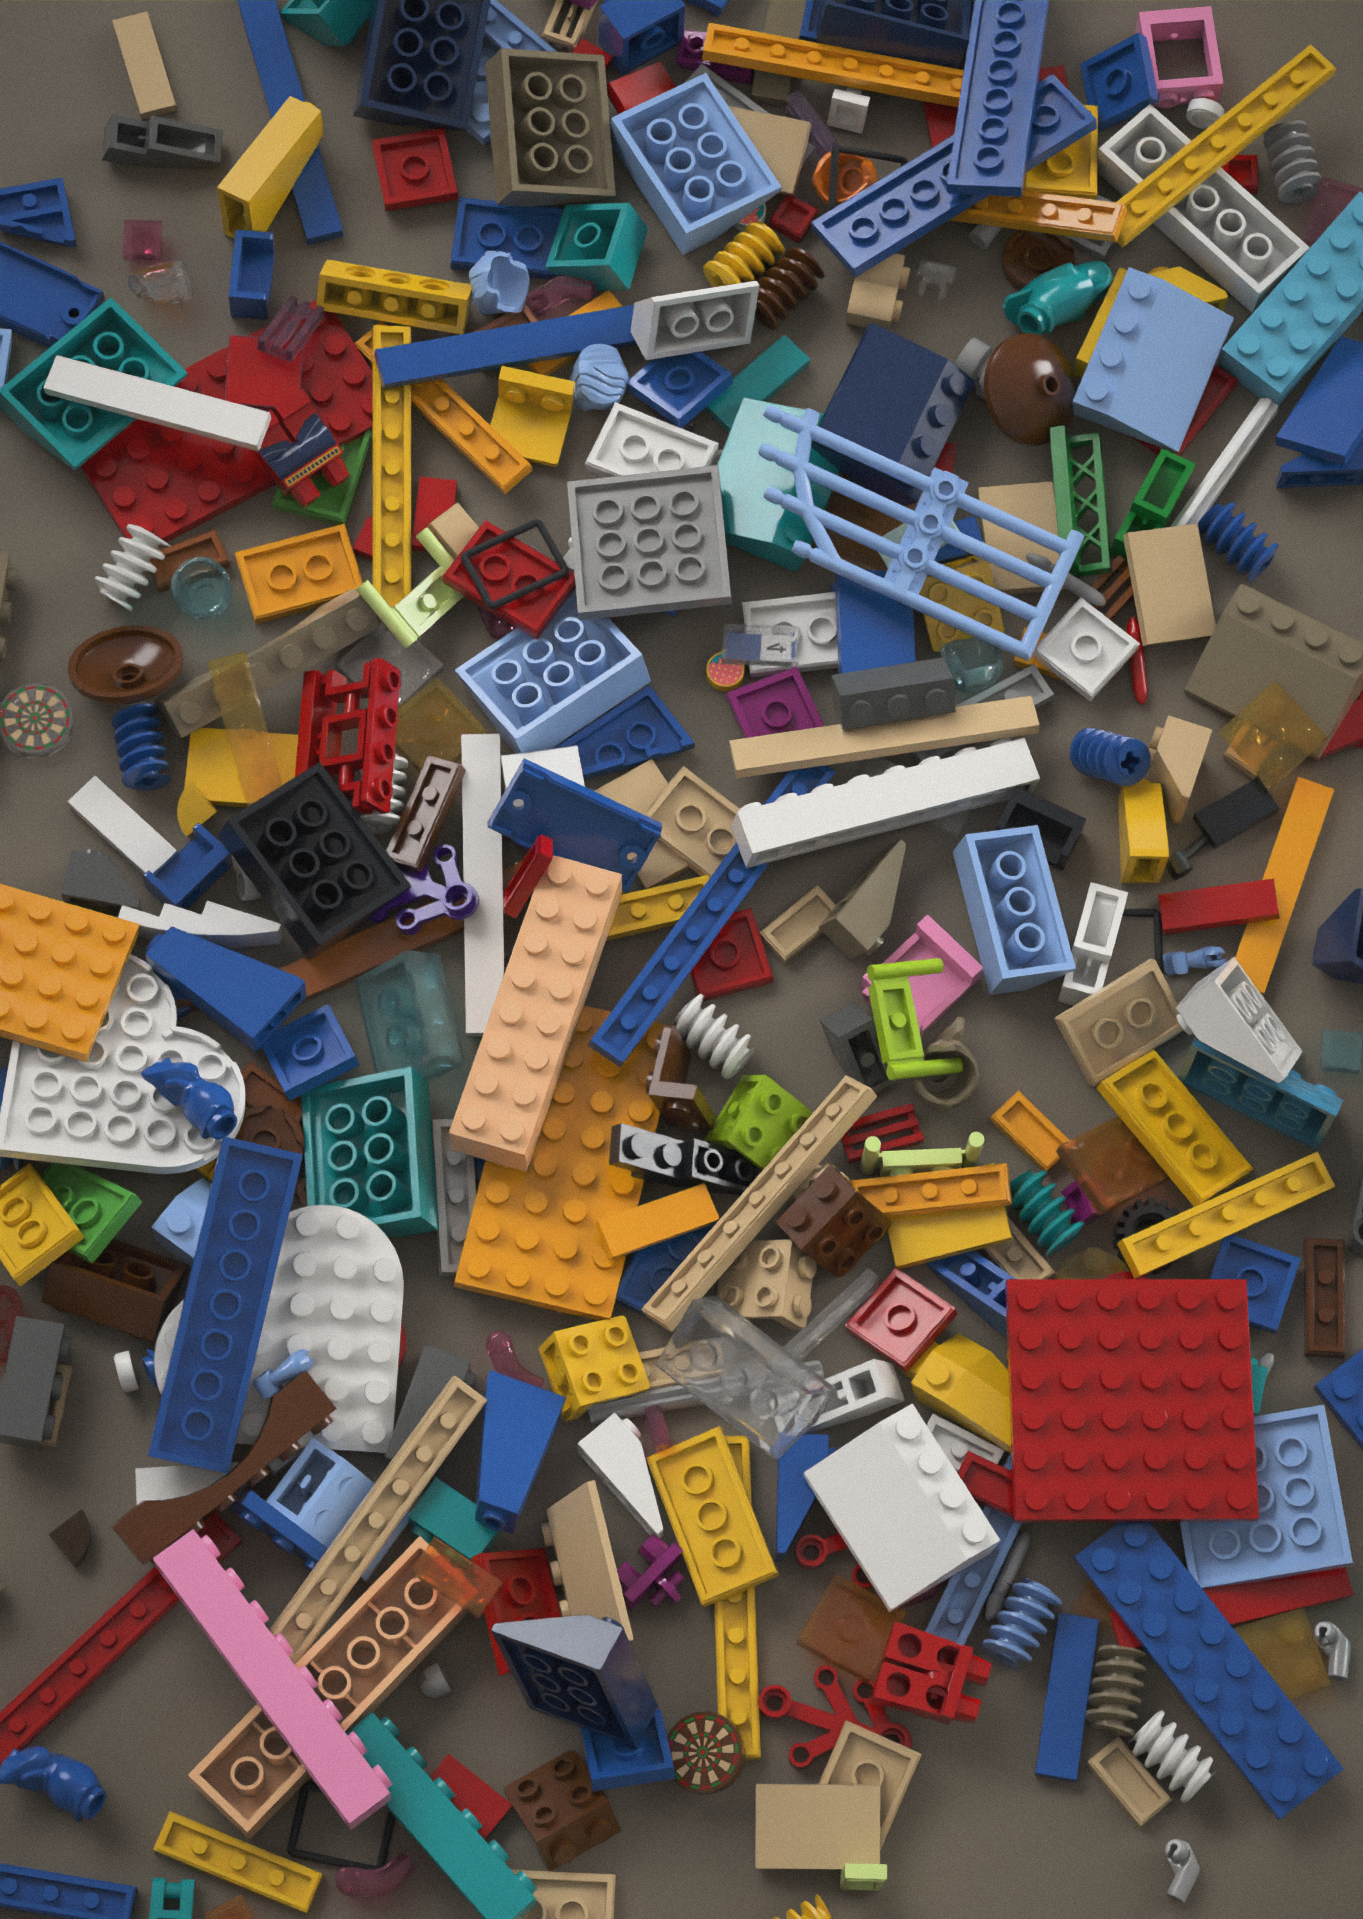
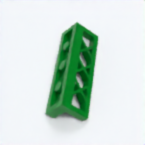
(1066, 497)

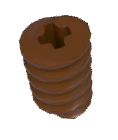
(785, 282)

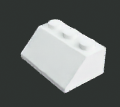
(695, 320)

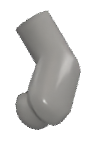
(1336, 1648)
(1184, 1868)

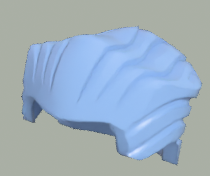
(499, 283)
(599, 378)

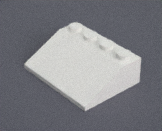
(1237, 1021)
(901, 1508)

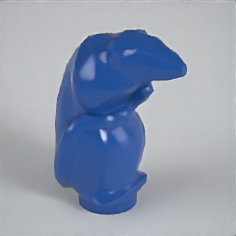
(204, 1103)
(67, 1781)

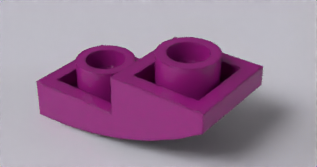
(691, 58)

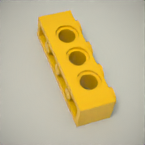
(394, 297)

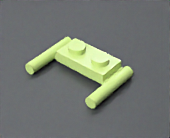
(423, 604)
(919, 1161)

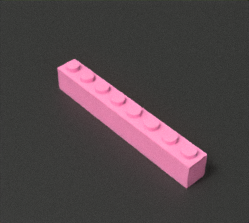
(273, 1679)

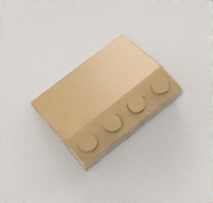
(584, 1557)

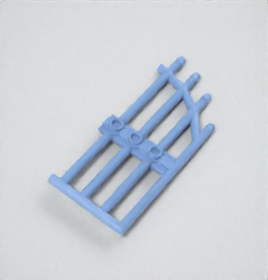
(922, 538)

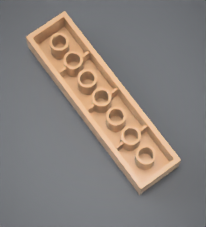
(536, 1013)
(354, 1667)

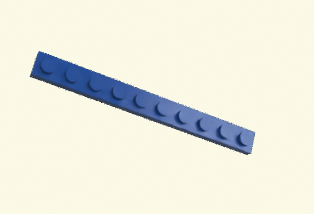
(690, 938)

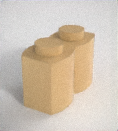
(876, 294)

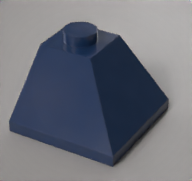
(1340, 941)

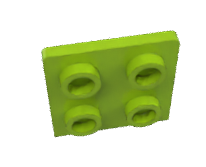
(758, 1119)

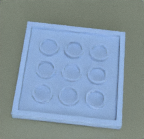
(1298, 1505)

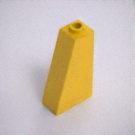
(269, 168)

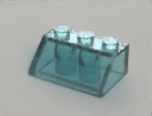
(410, 1015)

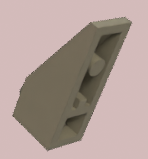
(867, 906)

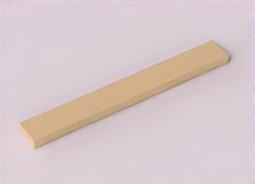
(833, 745)
(759, 1202)
(377, 1516)

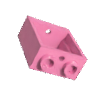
(1180, 25)

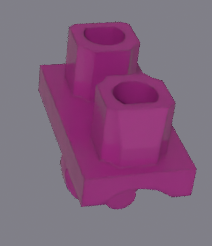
(662, 1560)

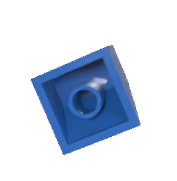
(639, 30)

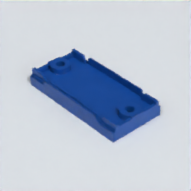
(41, 297)
(578, 820)

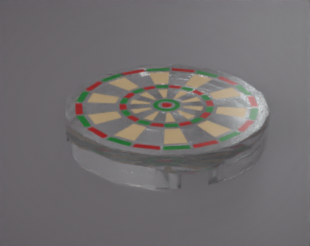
(35, 720)

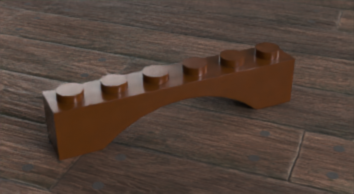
(290, 1415)

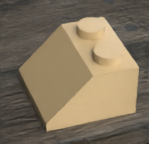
(1175, 762)

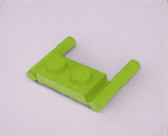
(897, 1020)

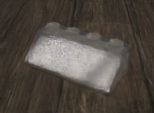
(744, 1376)

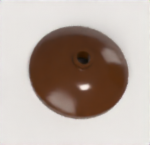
(1029, 388)
(125, 664)

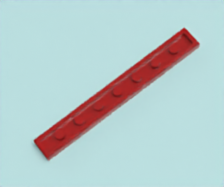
(98, 1649)

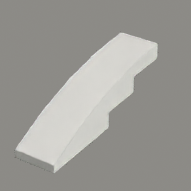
(216, 924)

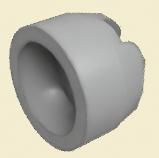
(245, 888)
(434, 1681)

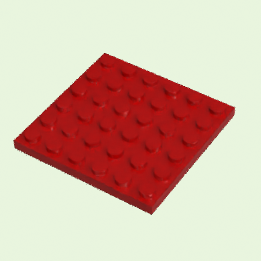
(1131, 1400)

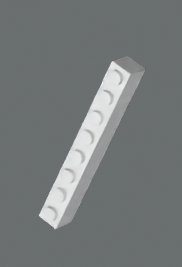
(883, 802)

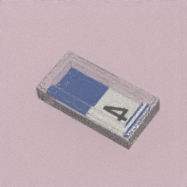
(760, 645)

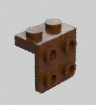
(677, 1102)
(834, 1223)
(562, 1809)

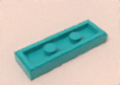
(759, 380)

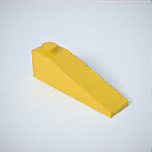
(968, 1388)

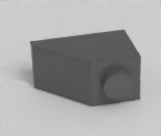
(97, 884)
(856, 1046)

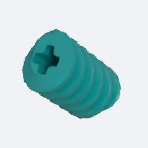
(1043, 1211)

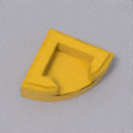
(193, 808)

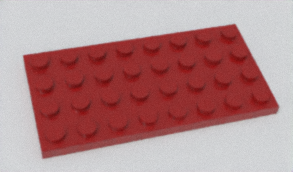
(181, 479)

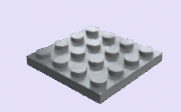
(648, 543)

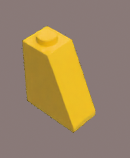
(1142, 833)

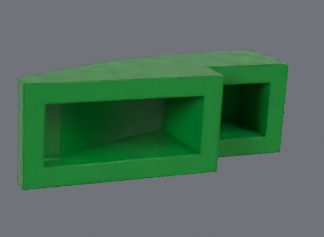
(1155, 498)

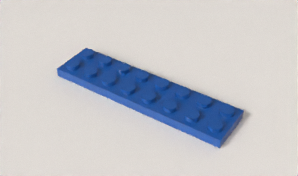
(998, 97)
(916, 195)
(225, 1305)
(1209, 1665)

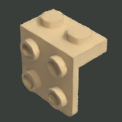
(770, 1283)

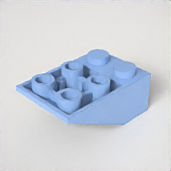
(323, 1494)

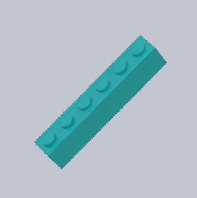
(443, 1830)

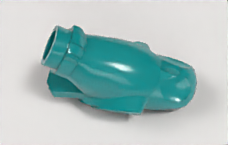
(1058, 296)

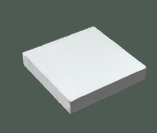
(1085, 649)

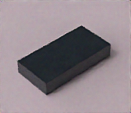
(1236, 813)

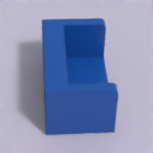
(252, 274)
(190, 871)

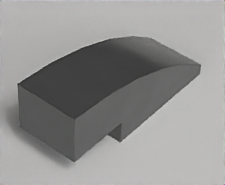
(161, 143)

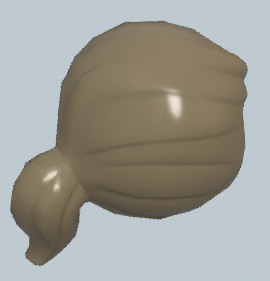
(952, 1089)

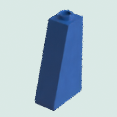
(225, 985)
(513, 1444)

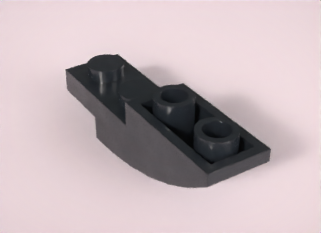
(679, 1162)

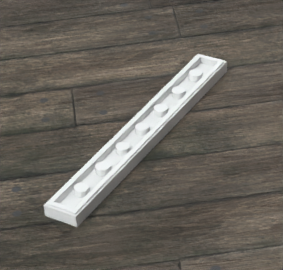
(484, 872)

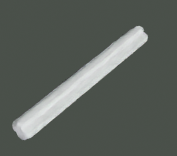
(1228, 463)

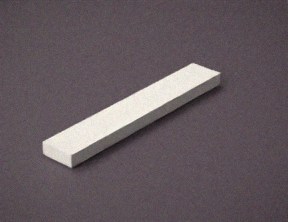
(157, 403)

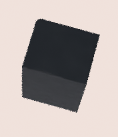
(1057, 826)

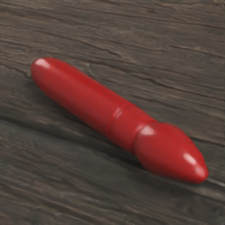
(1137, 664)

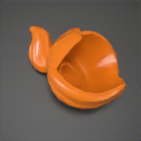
(853, 176)

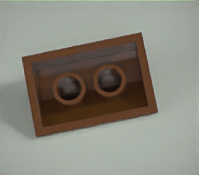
(119, 1290)

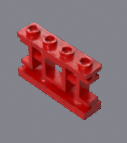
(322, 731)

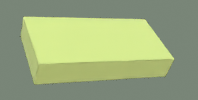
(863, 1876)

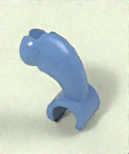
(1204, 958)
(271, 1382)

